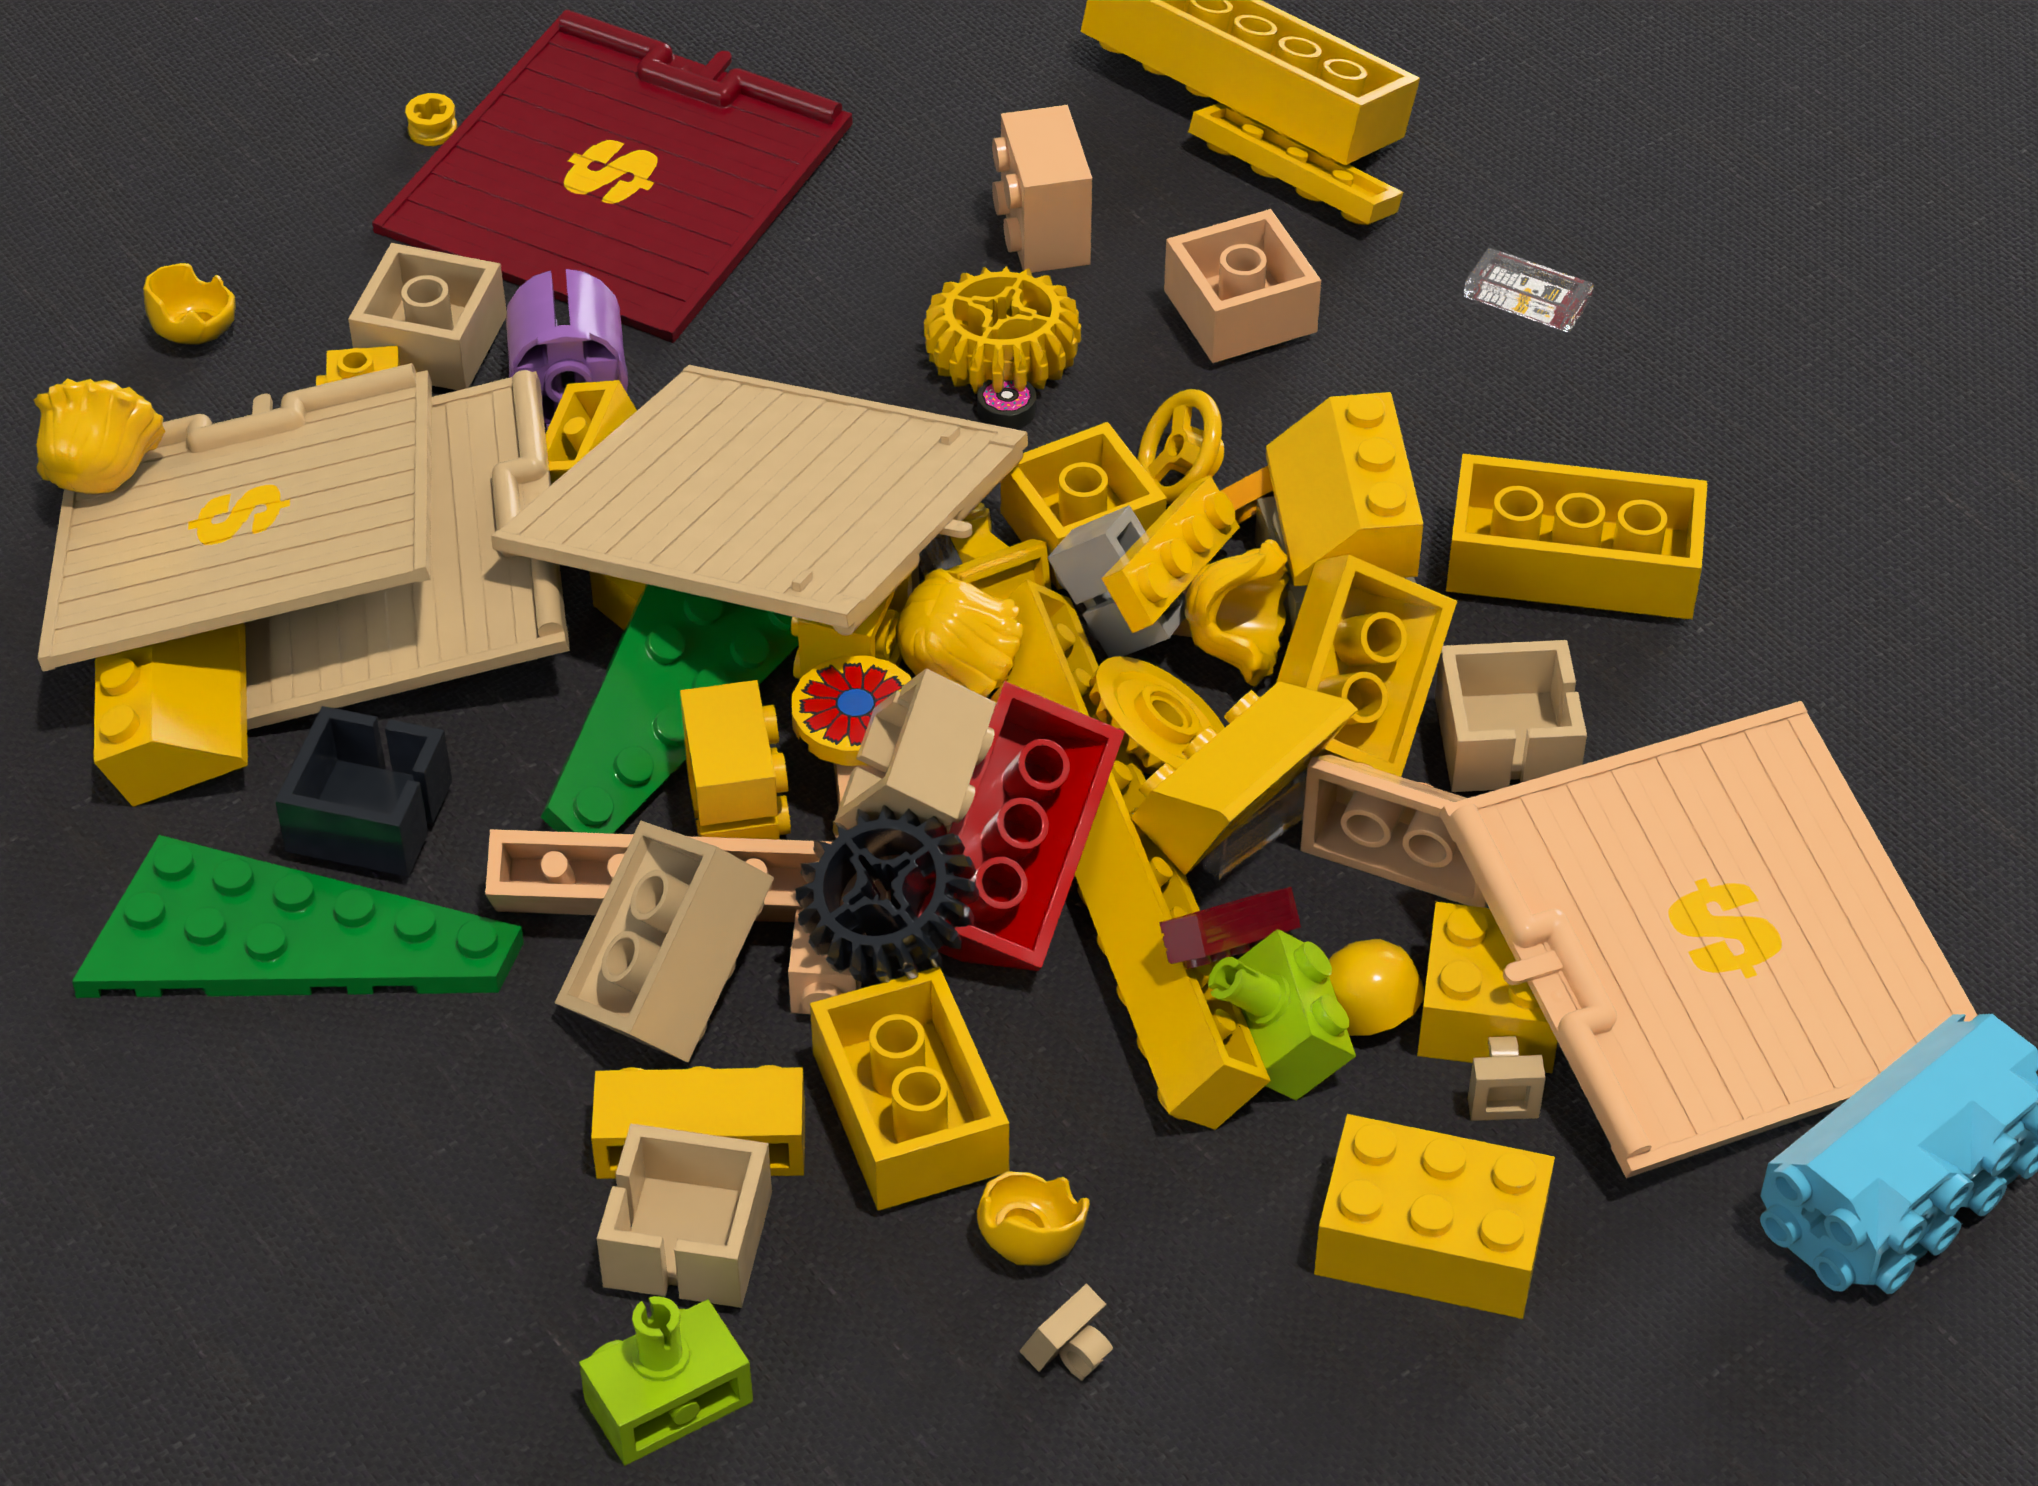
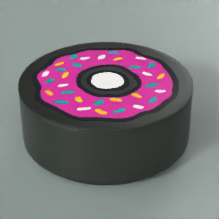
(1007, 408)

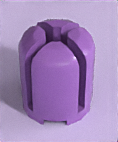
(587, 346)

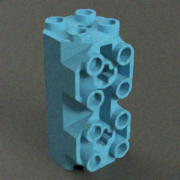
(1905, 1153)

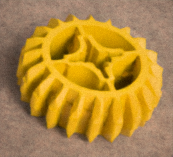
(1002, 330)

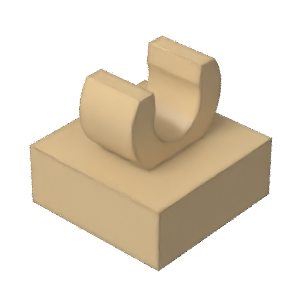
(1506, 1083)
(1070, 1336)

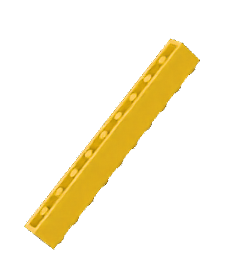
(1191, 1040)

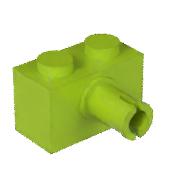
(1288, 1010)
(665, 1378)

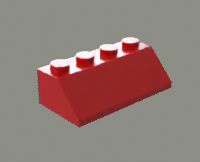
(1029, 824)

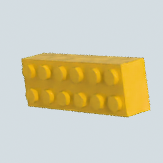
(1264, 69)

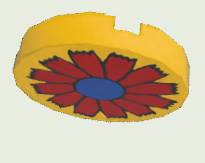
(837, 702)

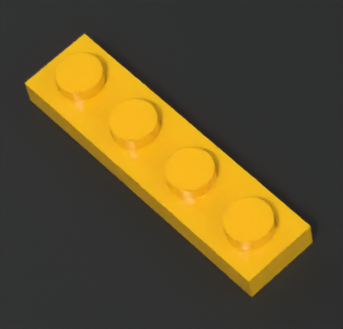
(1314, 176)
(1171, 553)

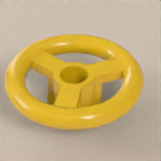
(1187, 448)

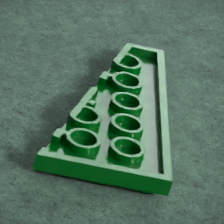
(635, 721)
(280, 931)

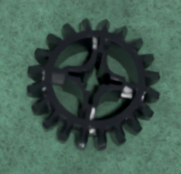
(924, 858)

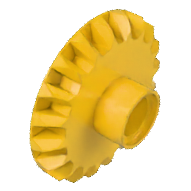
(1152, 709)

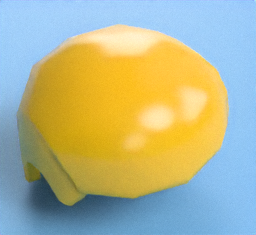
(186, 307)
(1375, 985)
(1031, 1218)

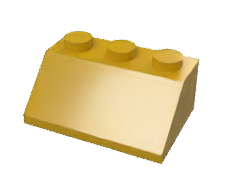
(1346, 487)
(1370, 643)
(172, 713)
(1237, 769)

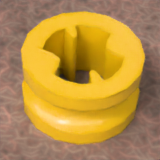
(430, 119)

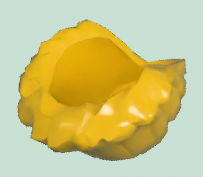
(94, 435)
(1239, 609)
(959, 633)

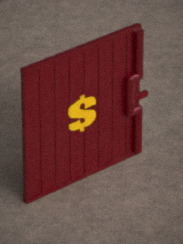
(619, 168)

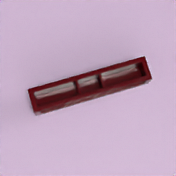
(1228, 927)

